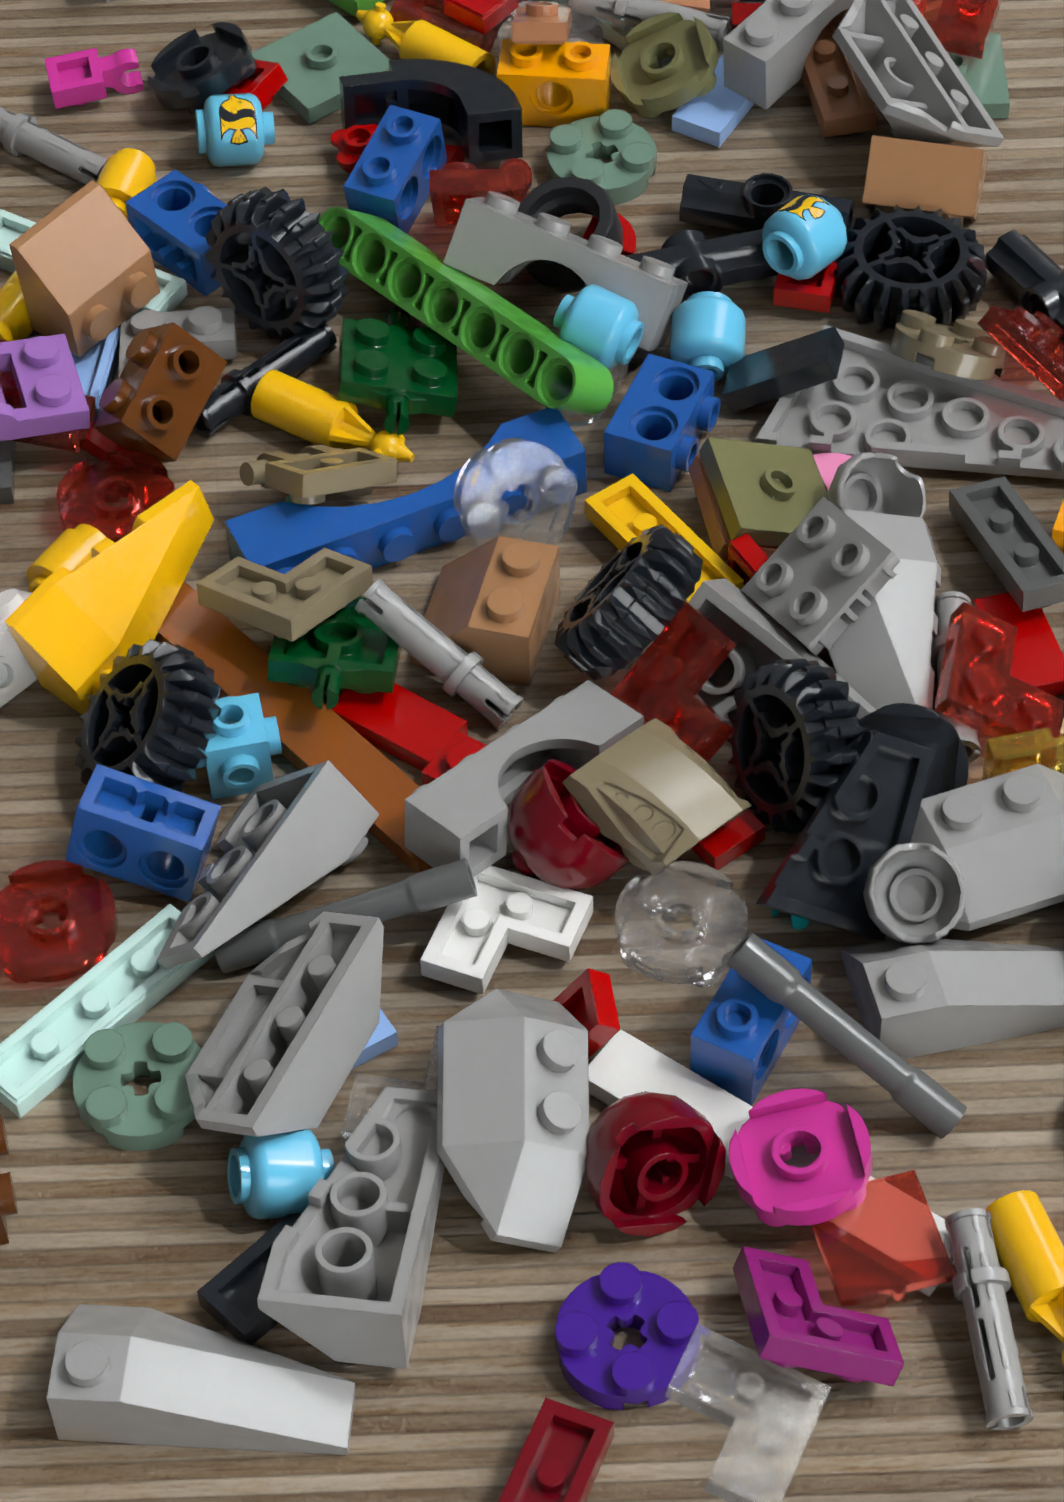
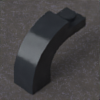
(470, 103)

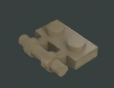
(320, 472)

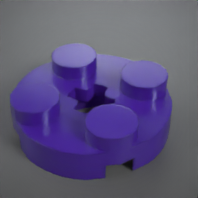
(615, 1301)

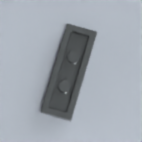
(1011, 541)

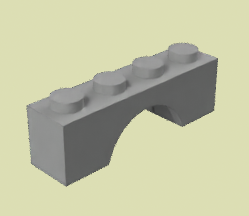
(771, 47)
(499, 241)
(467, 806)

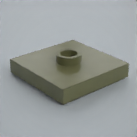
(762, 487)

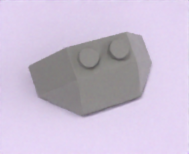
(912, 75)
(1004, 839)
(292, 1031)
(515, 1114)

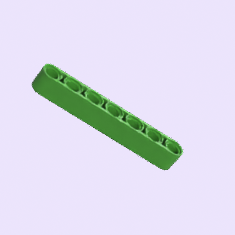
(469, 314)

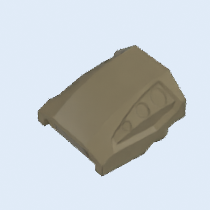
(654, 796)

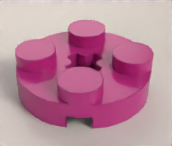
(809, 1193)

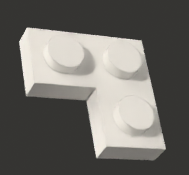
(504, 912)

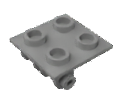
(820, 575)

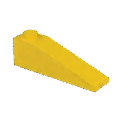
(117, 599)

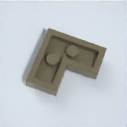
(285, 602)

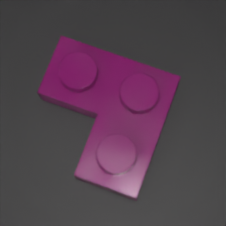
(800, 1331)

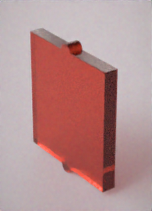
(884, 1244)

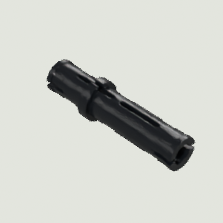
(237, 386)

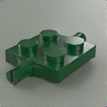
(397, 368)
(335, 655)

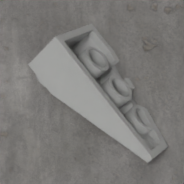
(362, 1247)

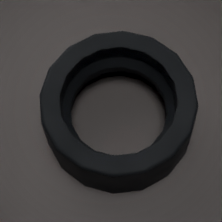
(567, 197)

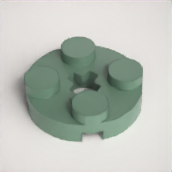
(613, 136)
(118, 1057)

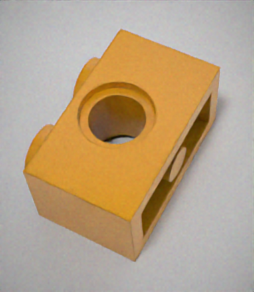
(557, 80)

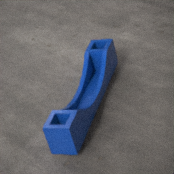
(396, 528)

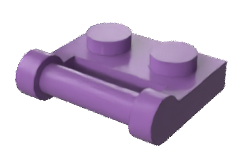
(46, 386)

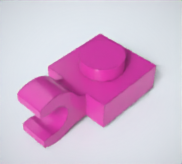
(84, 76)

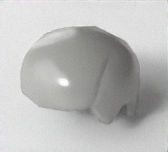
(877, 485)
(915, 893)

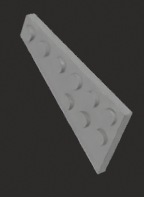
(921, 416)

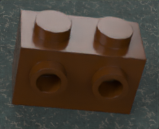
(159, 392)

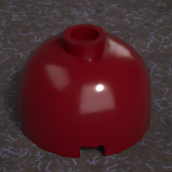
(556, 836)
(651, 1161)

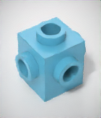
(242, 748)

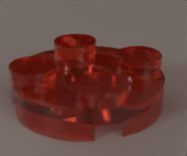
(125, 474)
(58, 952)

